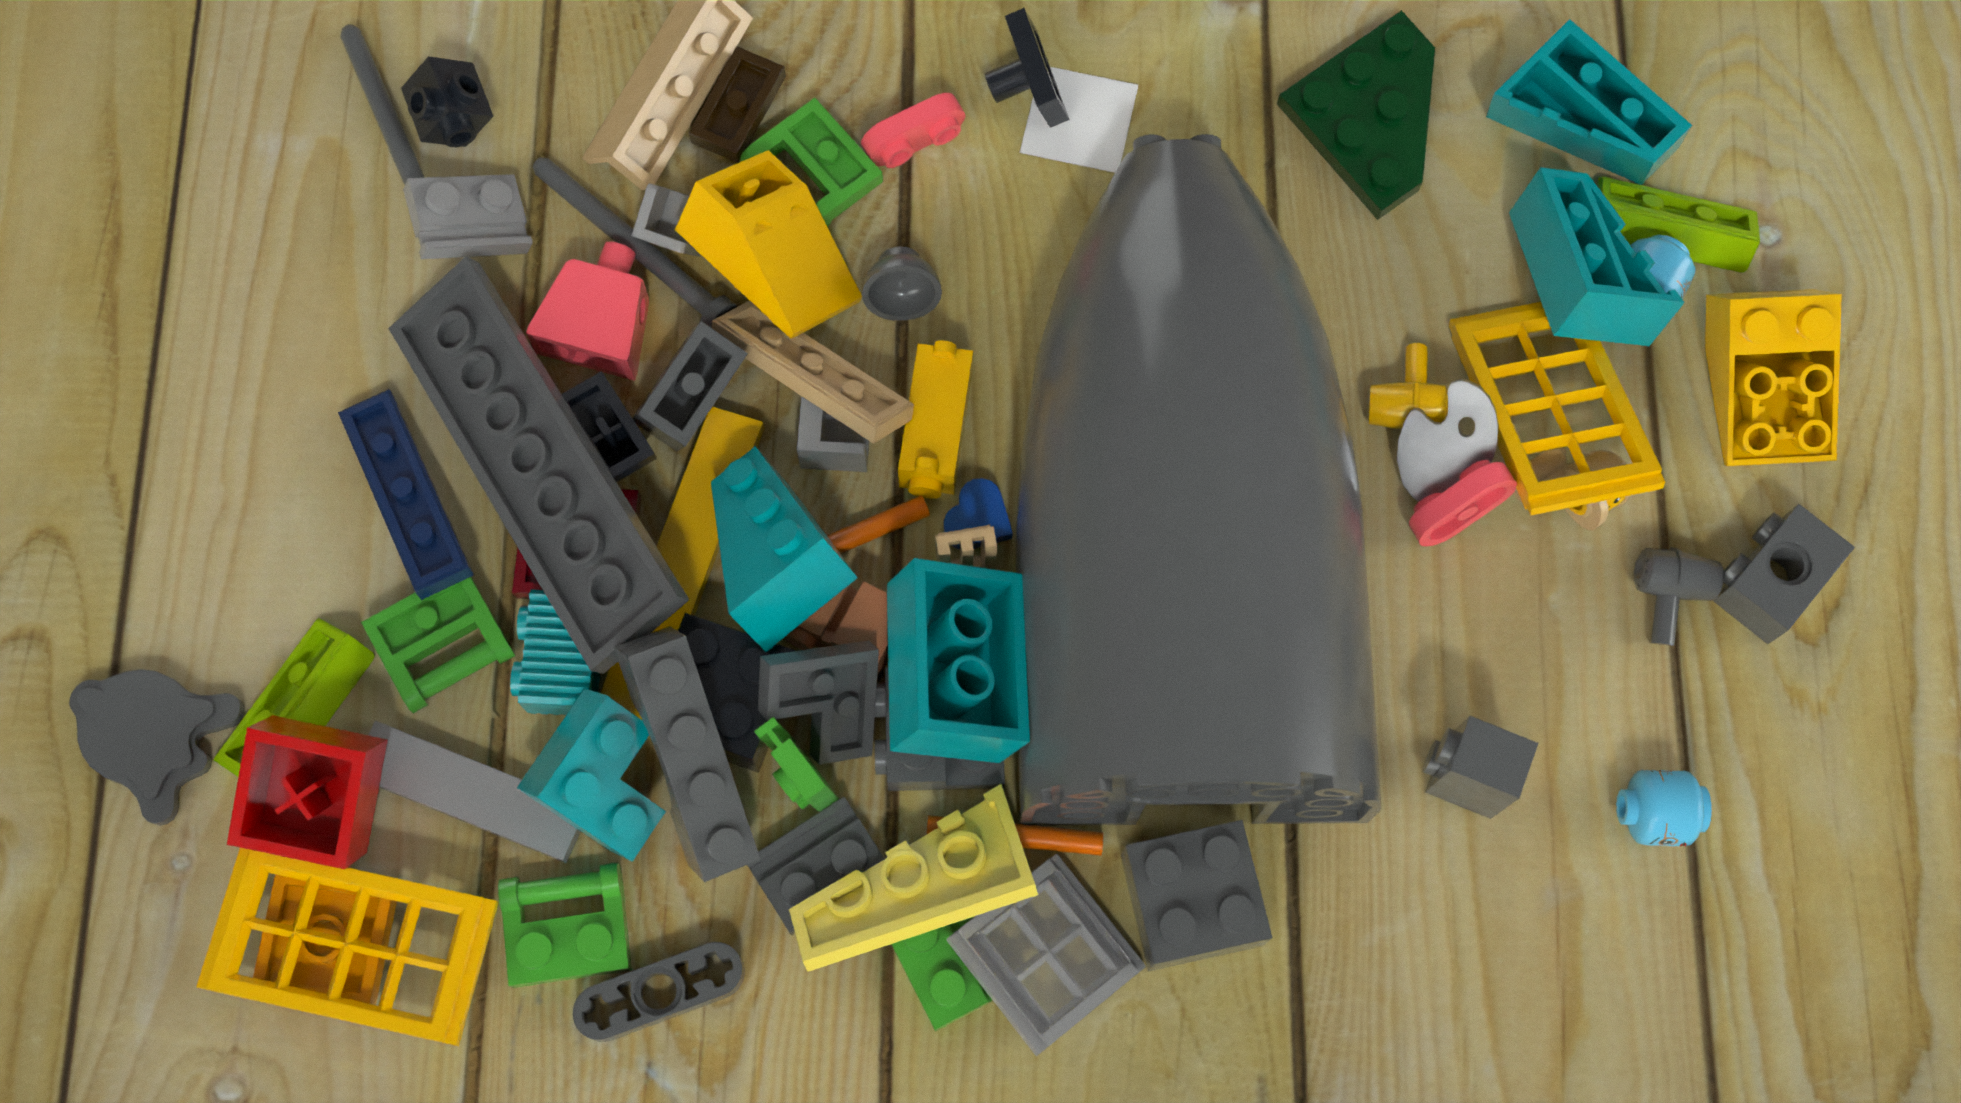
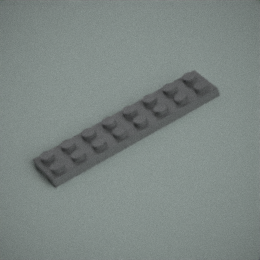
(537, 466)

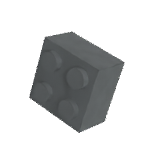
(1195, 895)

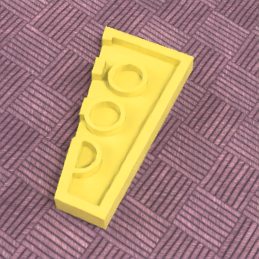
(940, 879)

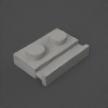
(467, 216)

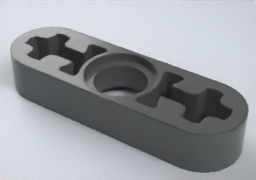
(611, 992)

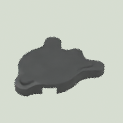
(148, 734)

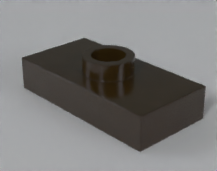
(737, 104)

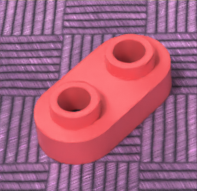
(903, 134)
(1473, 496)

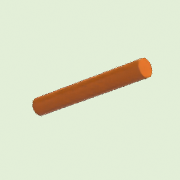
(879, 524)
(1050, 838)

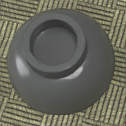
(901, 286)

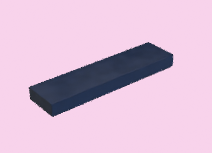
(405, 494)

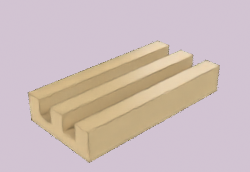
(966, 538)

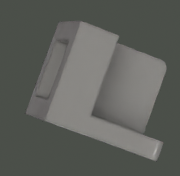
(659, 218)
(828, 443)

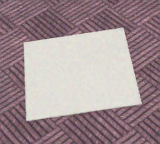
(1097, 124)

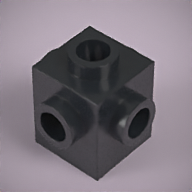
(447, 102)

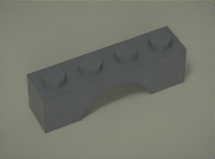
(687, 743)

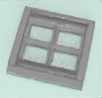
(1047, 956)

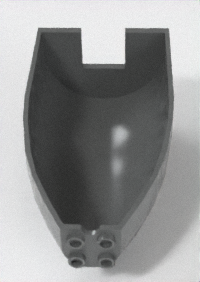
(1191, 520)

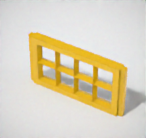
(1574, 490)
(459, 969)

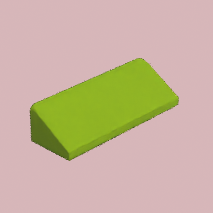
(1710, 230)
(306, 686)

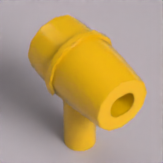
(1393, 401)

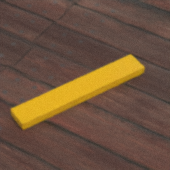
(690, 532)

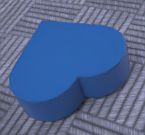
(979, 506)

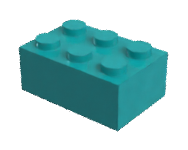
(957, 662)

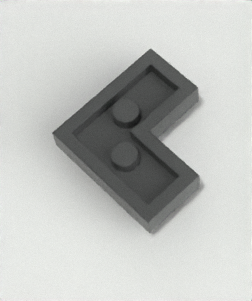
(831, 684)

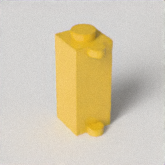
(937, 426)

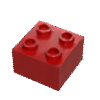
(306, 791)

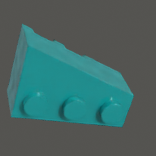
(1589, 107)
(1585, 266)
(772, 551)

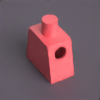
(594, 314)

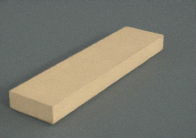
(816, 373)

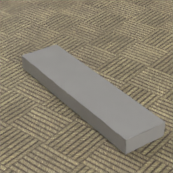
(470, 793)

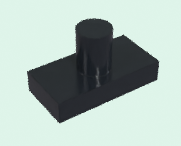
(1028, 71)

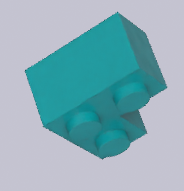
(582, 772)

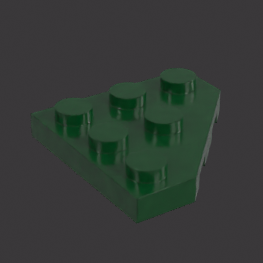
(1371, 112)

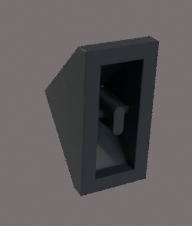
(609, 426)

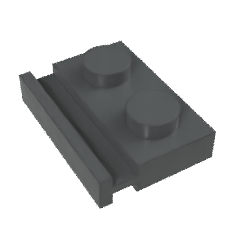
(814, 858)

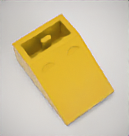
(769, 242)
(1775, 374)

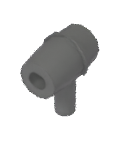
(1673, 578)

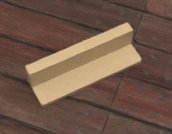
(668, 88)

